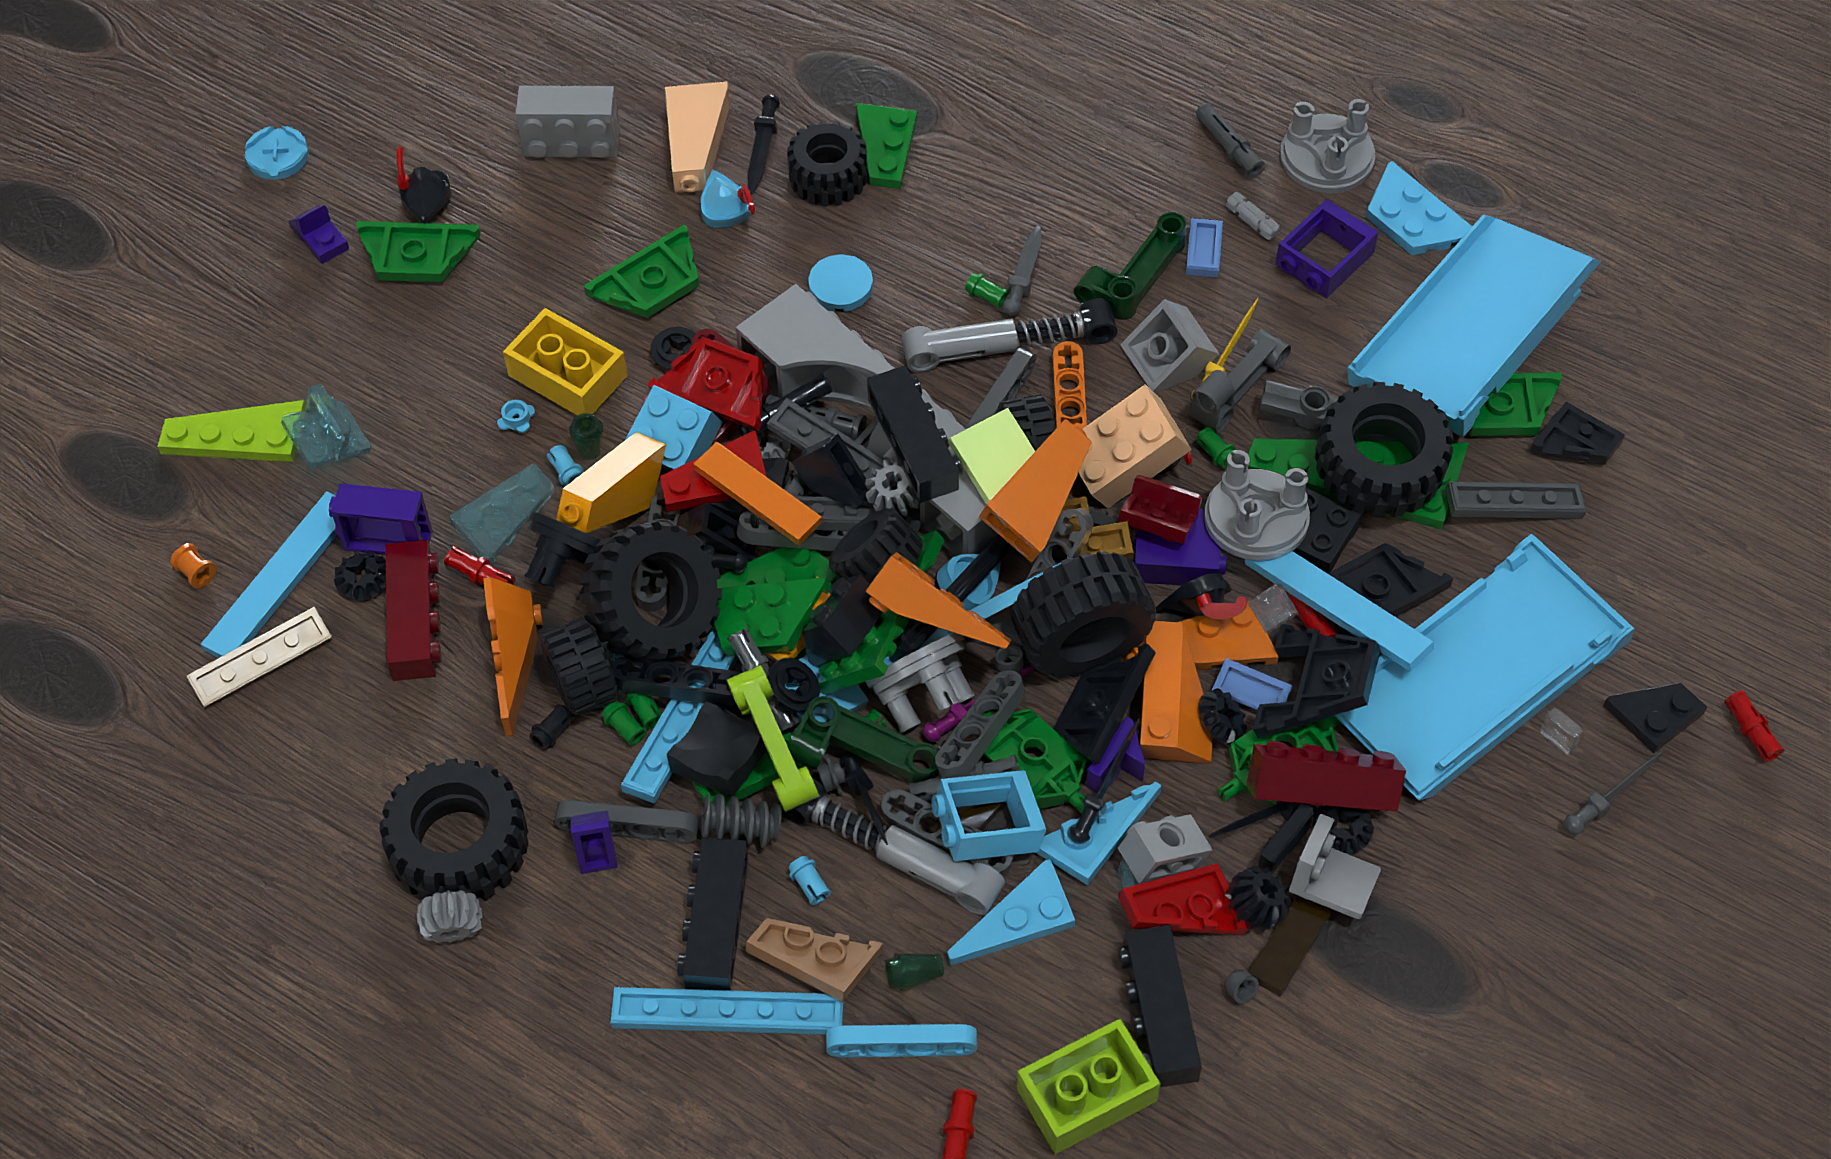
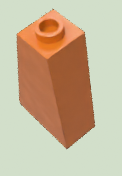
(1035, 495)

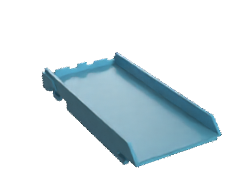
(1475, 319)
(1493, 666)

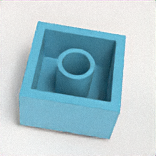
(678, 424)

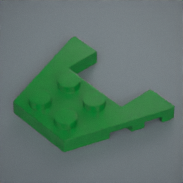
(781, 566)

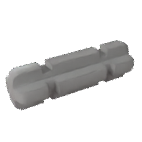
(1253, 216)

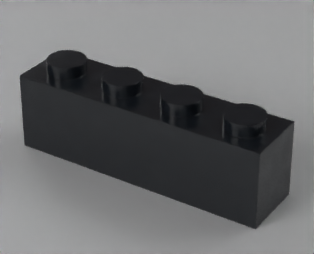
(913, 433)
(715, 914)
(1160, 1005)

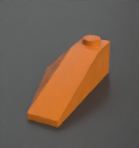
(912, 594)
(514, 643)
(1171, 699)

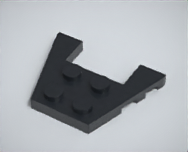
(1333, 680)

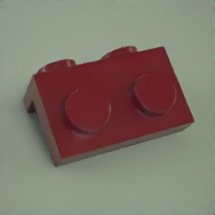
(1161, 509)

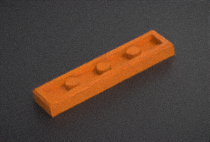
(758, 493)

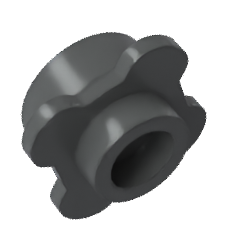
(831, 775)

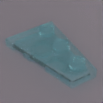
(499, 513)

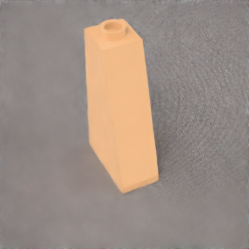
(695, 131)

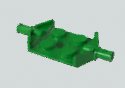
(1240, 752)
(1056, 773)

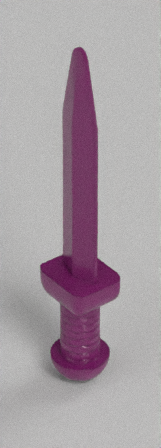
(956, 713)

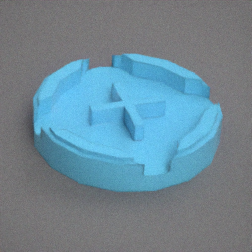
(276, 152)
(841, 282)

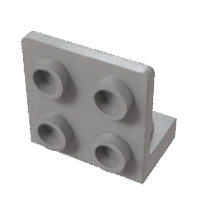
(1332, 875)

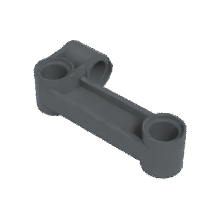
(1218, 394)

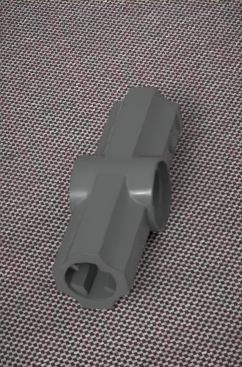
(1297, 403)

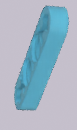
(901, 1040)

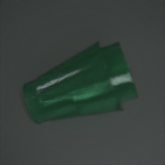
(587, 435)
(910, 970)

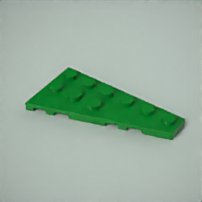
(1286, 454)
(869, 657)

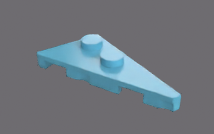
(1106, 834)
(1025, 914)

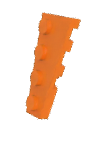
(1234, 638)

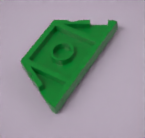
(416, 249)
(649, 277)
(1517, 406)
(770, 611)

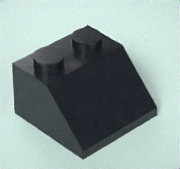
(840, 622)

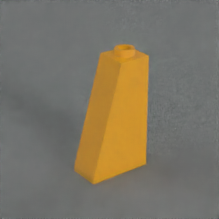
(614, 486)

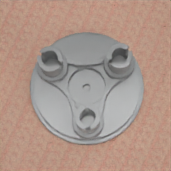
(1328, 149)
(1257, 510)
(936, 667)

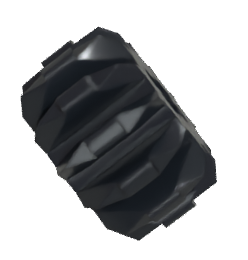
(1258, 898)

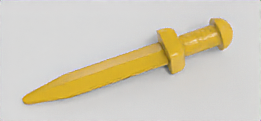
(1218, 366)

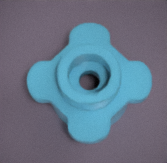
(514, 409)

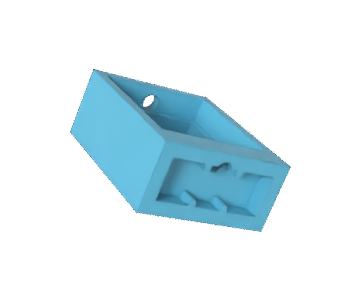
(985, 789)

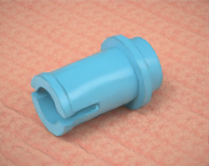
(564, 465)
(809, 880)

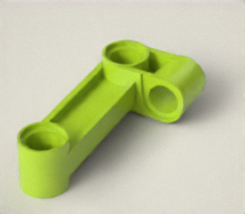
(751, 693)

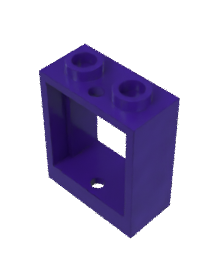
(1331, 221)
(378, 503)

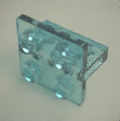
(325, 430)

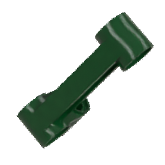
(1136, 279)
(858, 737)

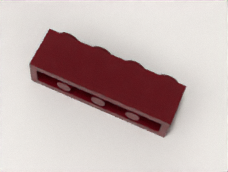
(410, 610)
(1325, 776)

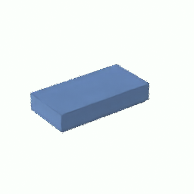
(1204, 248)
(1250, 686)

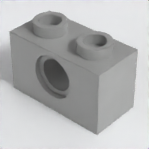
(1164, 847)

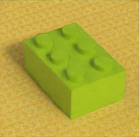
(1087, 1086)

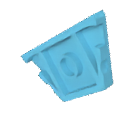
(1413, 214)

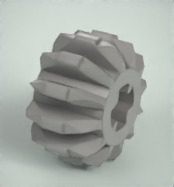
(881, 486)
(449, 916)

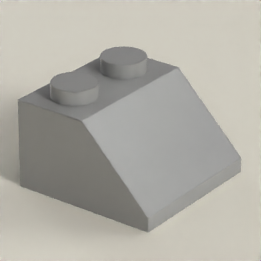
(1169, 347)

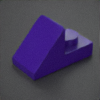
(319, 233)
(1132, 762)
(593, 842)

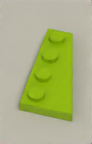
(233, 434)

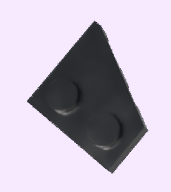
(1577, 437)
(1656, 713)

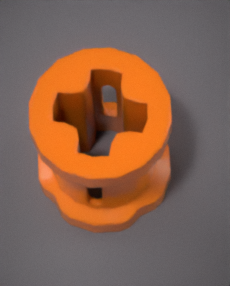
(199, 571)

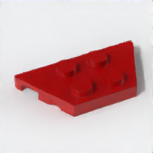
(718, 380)

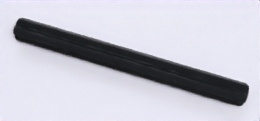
(961, 588)

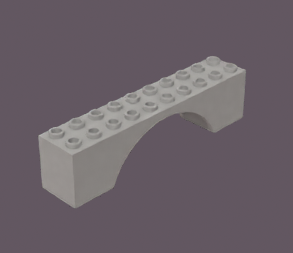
(802, 340)

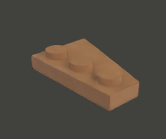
(819, 960)

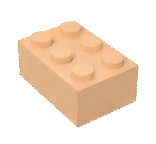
(1128, 442)

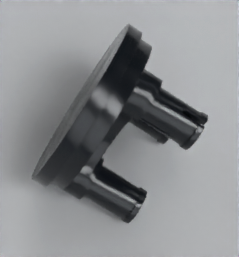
(556, 545)

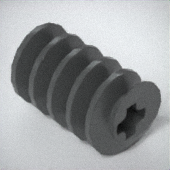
(741, 820)

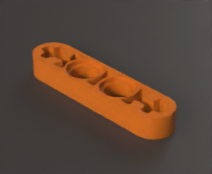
(1065, 397)

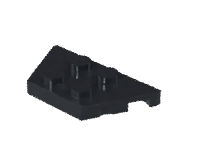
(1390, 580)
(1101, 702)

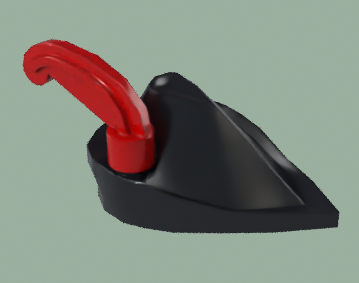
(422, 191)
(1204, 598)

